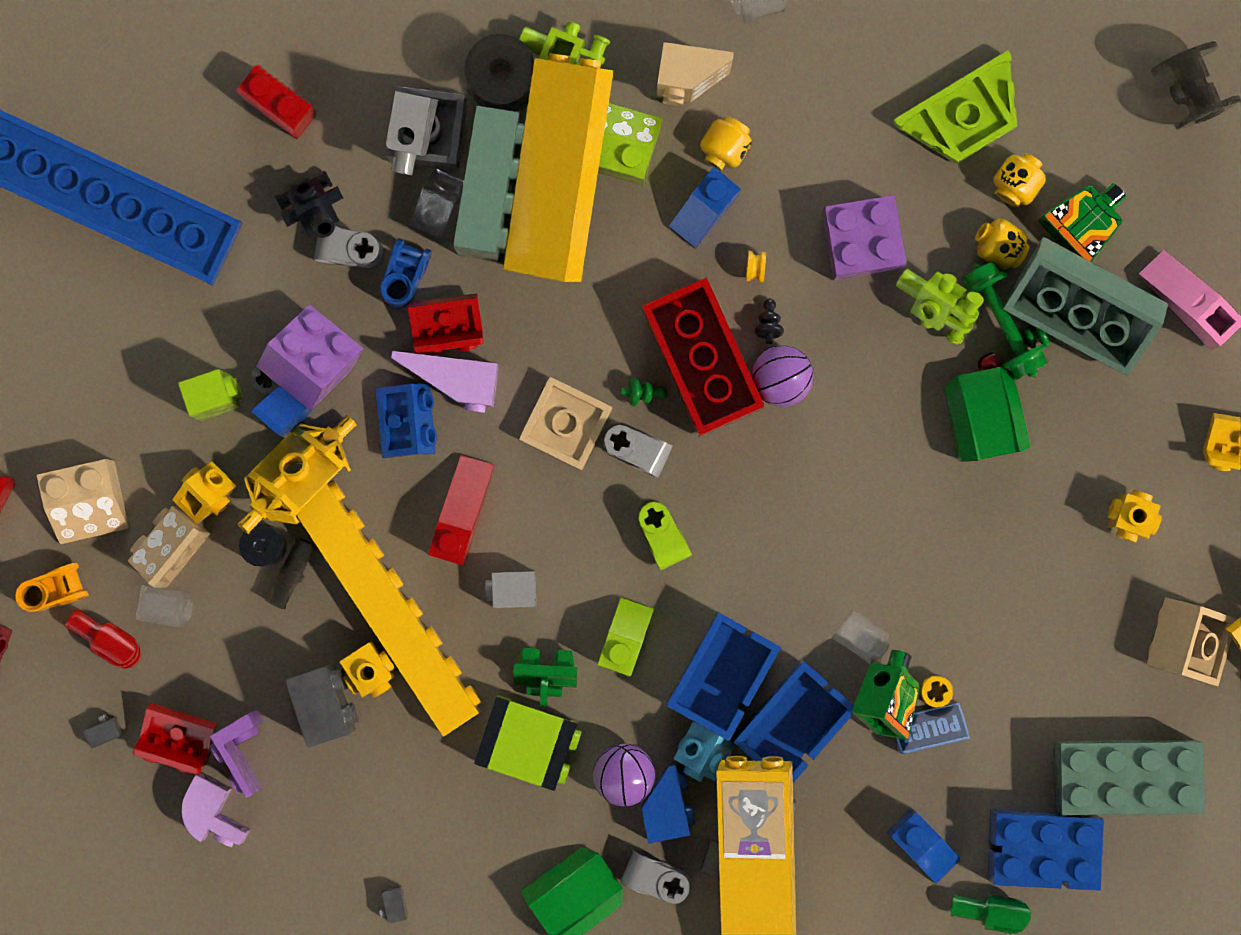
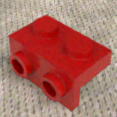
(446, 324)
(175, 739)

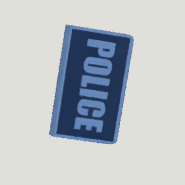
(935, 728)

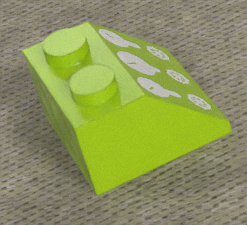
(628, 143)

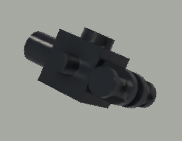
(311, 205)

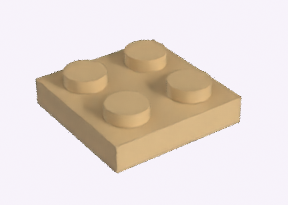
(565, 423)

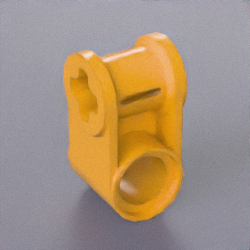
(57, 587)

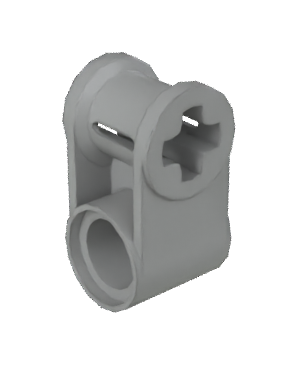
(343, 249)
(643, 451)
(647, 876)

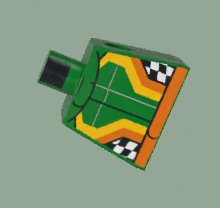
(1085, 220)
(888, 697)

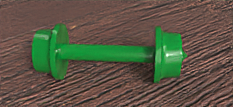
(1026, 361)

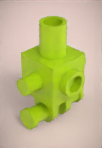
(564, 43)
(942, 303)

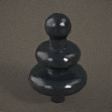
(769, 327)

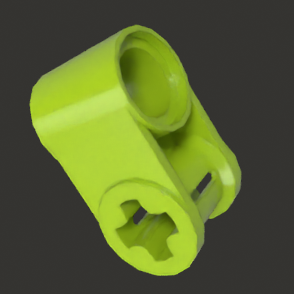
(665, 540)

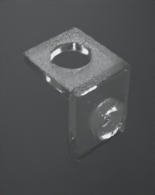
(436, 204)

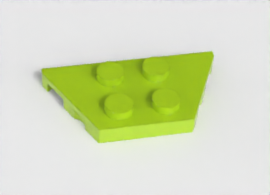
(966, 112)

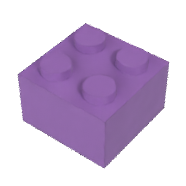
(864, 237)
(309, 357)

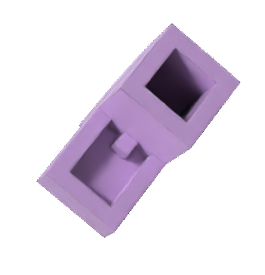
(202, 812)

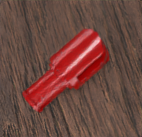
(106, 640)

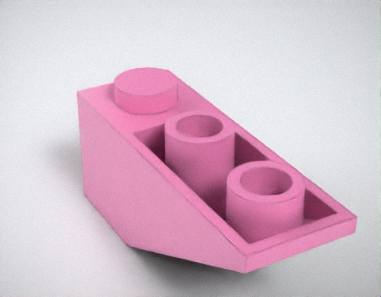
(1192, 300)

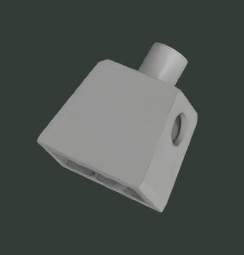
(413, 113)

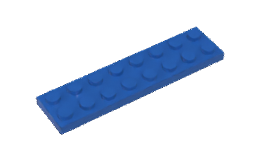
(114, 200)

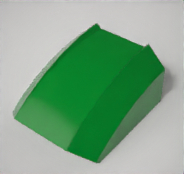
(986, 415)
(574, 894)

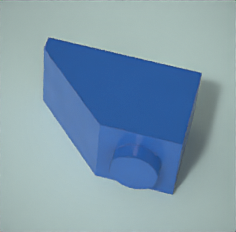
(705, 207)
(281, 412)
(923, 845)

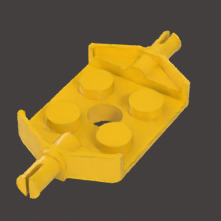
(283, 495)

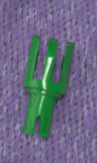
(995, 912)

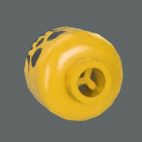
(726, 143)
(1019, 179)
(1002, 244)

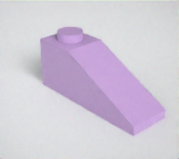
(460, 379)

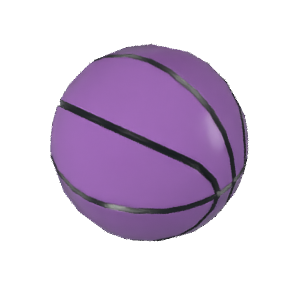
(783, 376)
(624, 774)

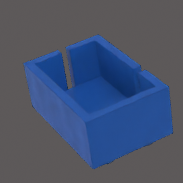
(721, 674)
(795, 719)
(1045, 850)

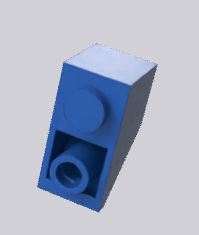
(664, 807)

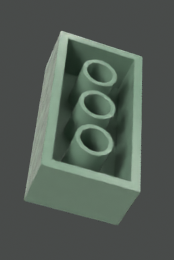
(488, 184)
(1086, 306)
(1129, 777)

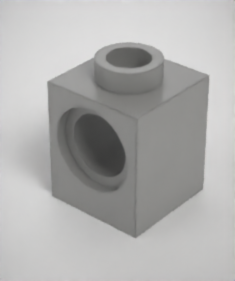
(512, 589)

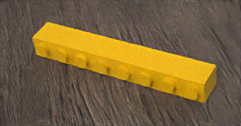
(387, 610)

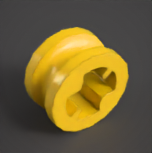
(755, 266)
(946, 695)

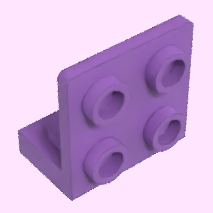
(226, 749)

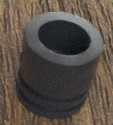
(263, 546)

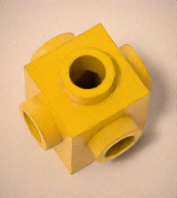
(204, 492)
(1122, 519)
(355, 668)

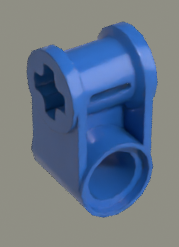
(404, 271)

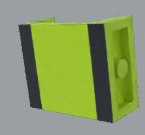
(527, 743)

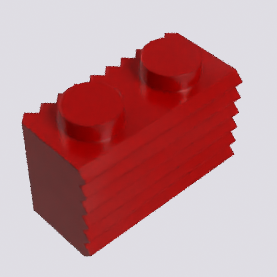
(276, 101)

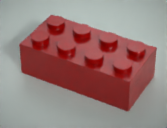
(702, 357)

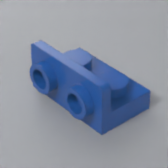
(406, 420)

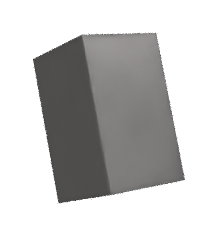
(103, 732)
(711, 860)
(394, 905)

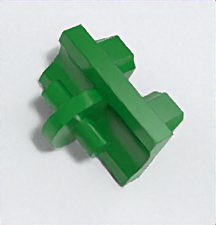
(545, 679)

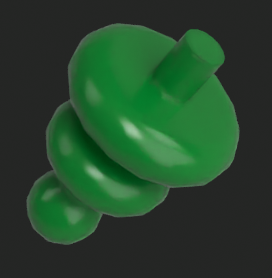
(1030, 337)
(646, 392)

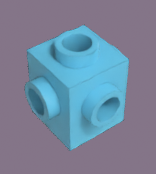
(702, 752)

